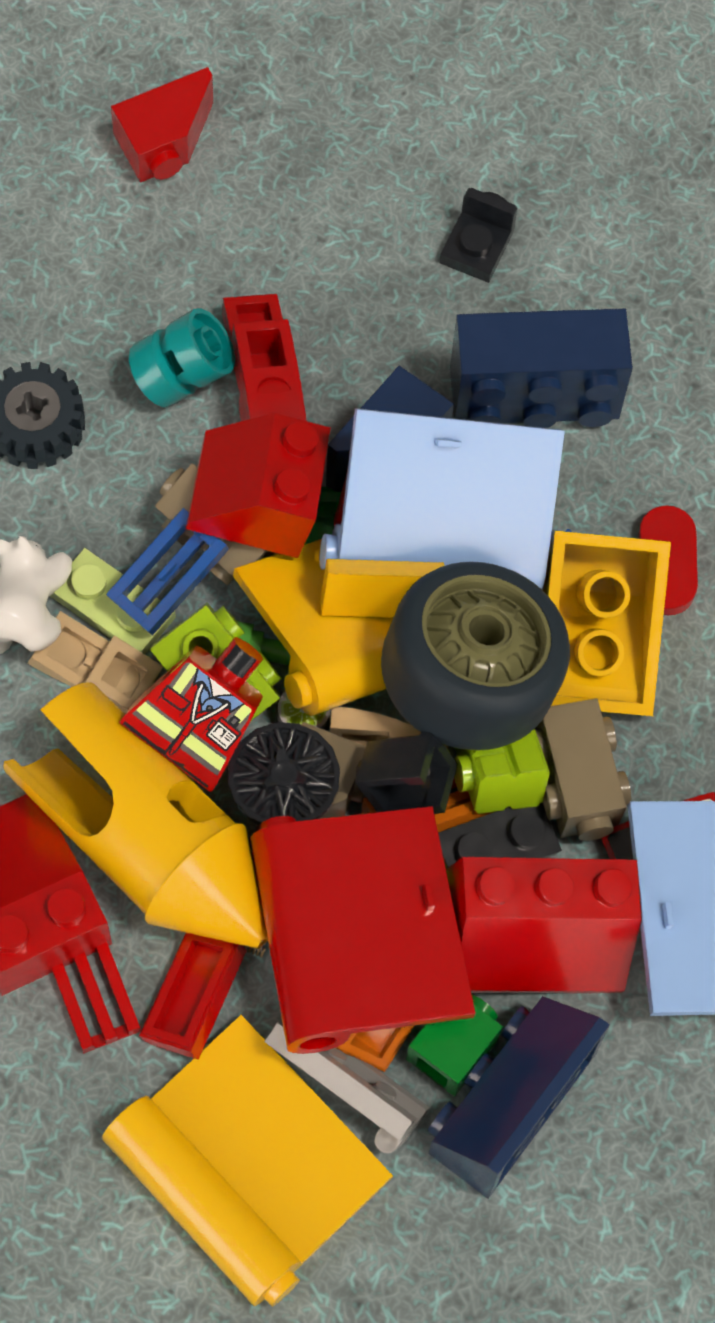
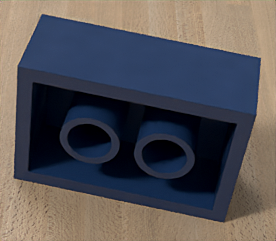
(541, 366)

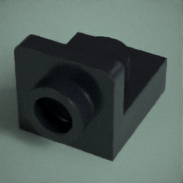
(480, 234)

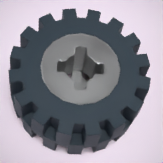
(43, 435)

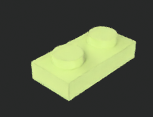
(86, 597)

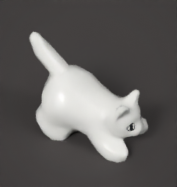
(25, 585)

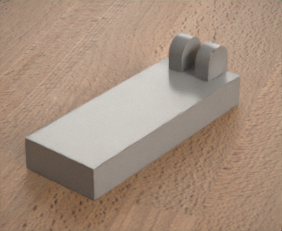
(361, 1087)

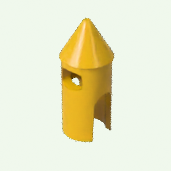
(157, 832)

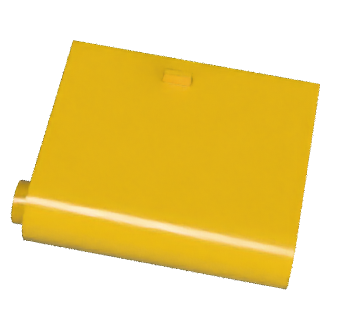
(331, 656)
(247, 1161)

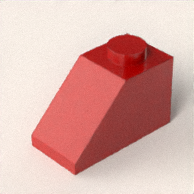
(163, 124)

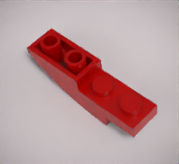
(264, 357)

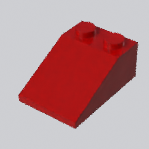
(44, 898)

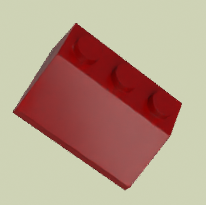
(546, 923)

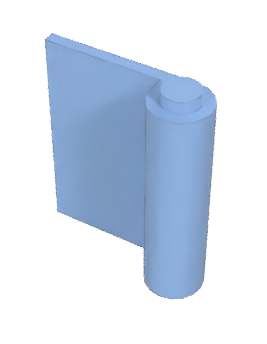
(448, 492)
(677, 903)

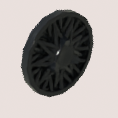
(283, 773)

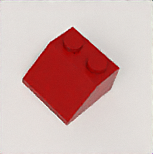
(260, 482)

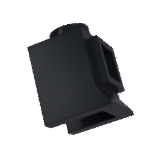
(406, 773)

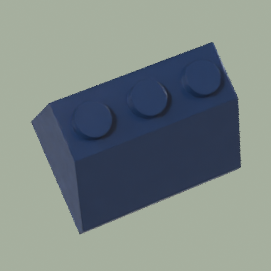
(515, 1092)

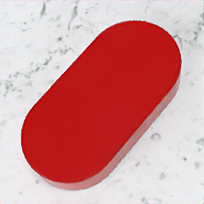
(677, 527)

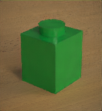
(453, 1048)

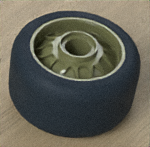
(475, 655)

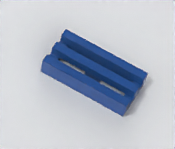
(184, 586)

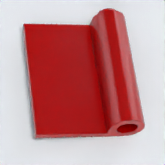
(359, 925)

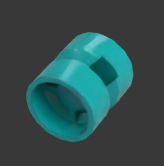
(182, 358)

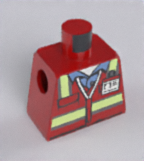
(199, 710)

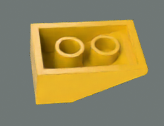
(613, 614)

